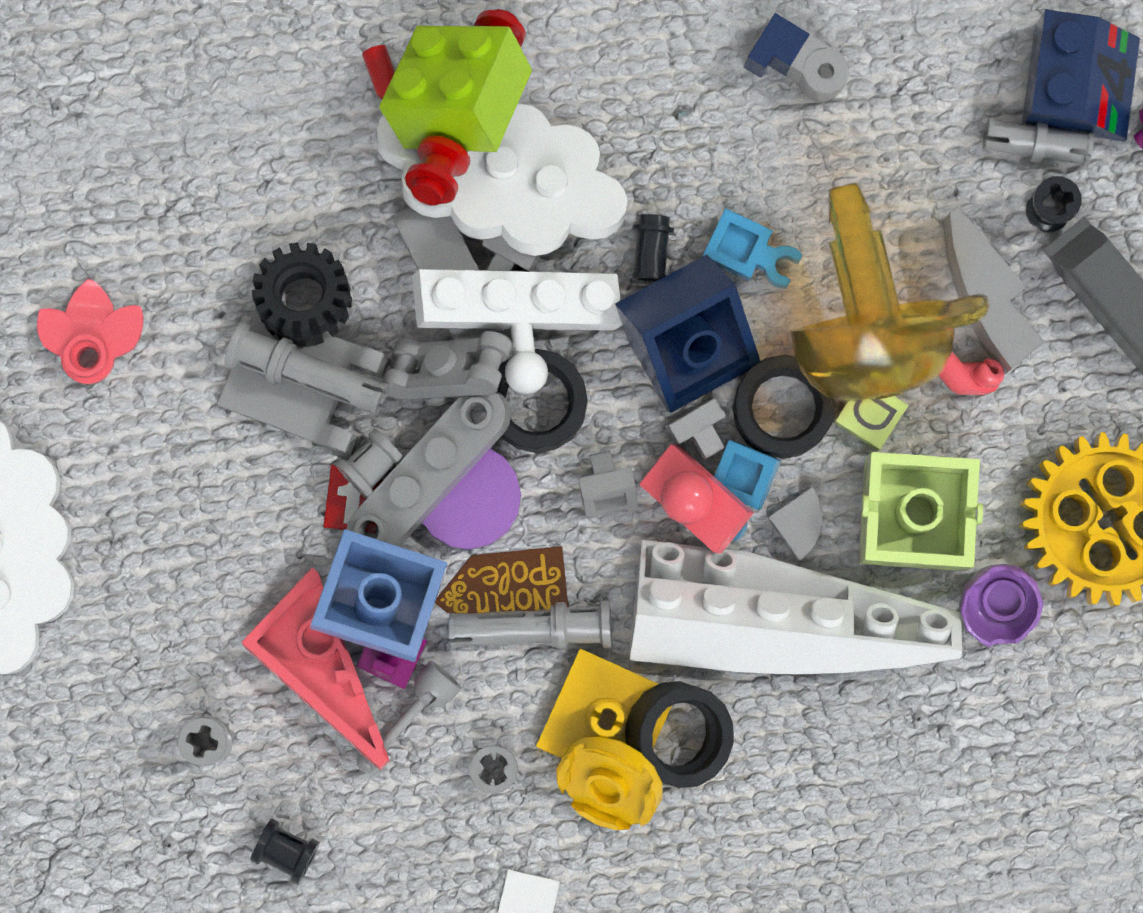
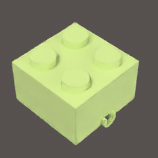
(919, 511)

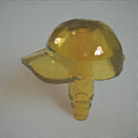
(879, 343)

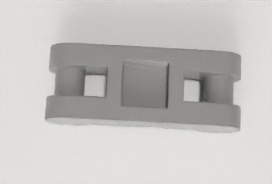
(447, 367)

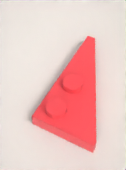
(316, 667)

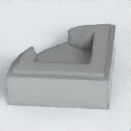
(799, 523)

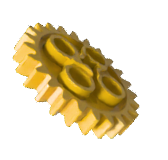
(1068, 546)

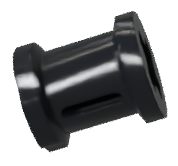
(1062, 191)
(284, 851)

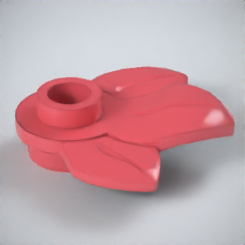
(90, 325)

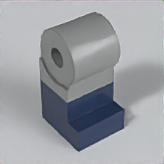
(801, 58)

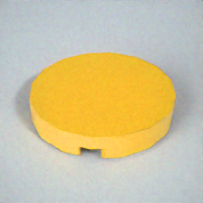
(609, 782)

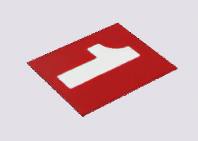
(343, 502)

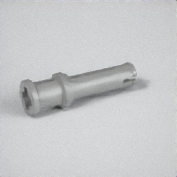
(283, 362)
(556, 625)

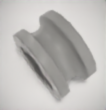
(476, 768)

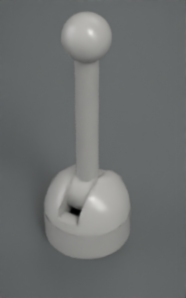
(432, 688)

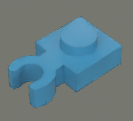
(742, 247)
(747, 475)

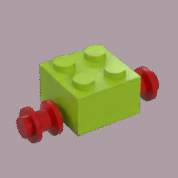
(455, 97)

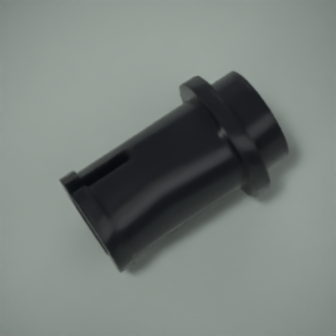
(651, 247)

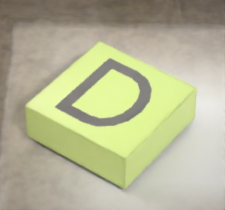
(871, 419)

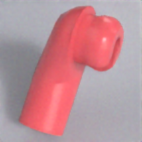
(972, 377)

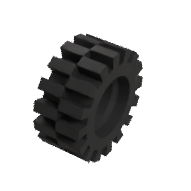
(294, 266)

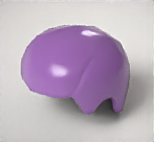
(1000, 605)

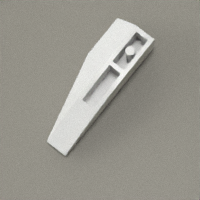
(776, 617)

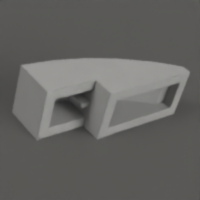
(981, 270)

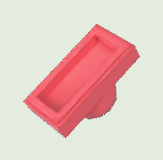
(696, 498)

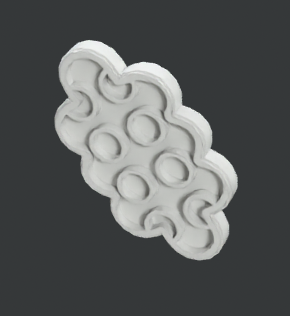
(528, 190)
(32, 542)

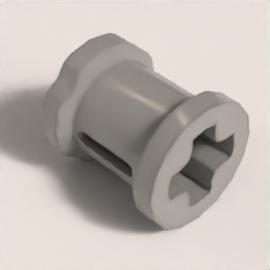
(370, 463)
(192, 750)

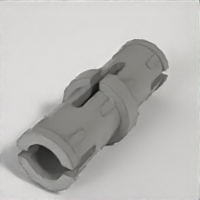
(1038, 141)

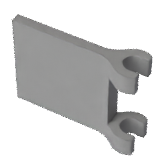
(294, 406)

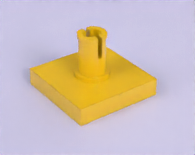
(594, 704)

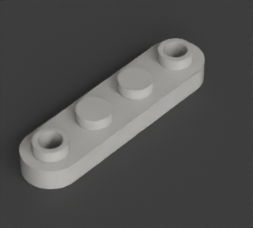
(432, 468)

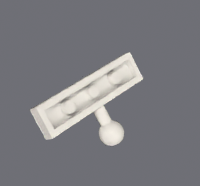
(517, 303)

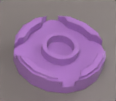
(479, 506)

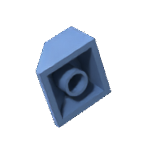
(379, 595)

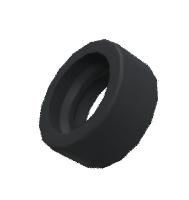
(571, 422)
(759, 439)
(718, 737)

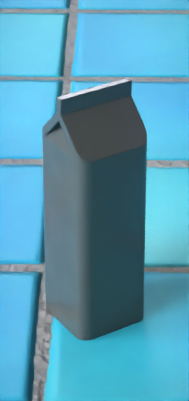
(1103, 284)

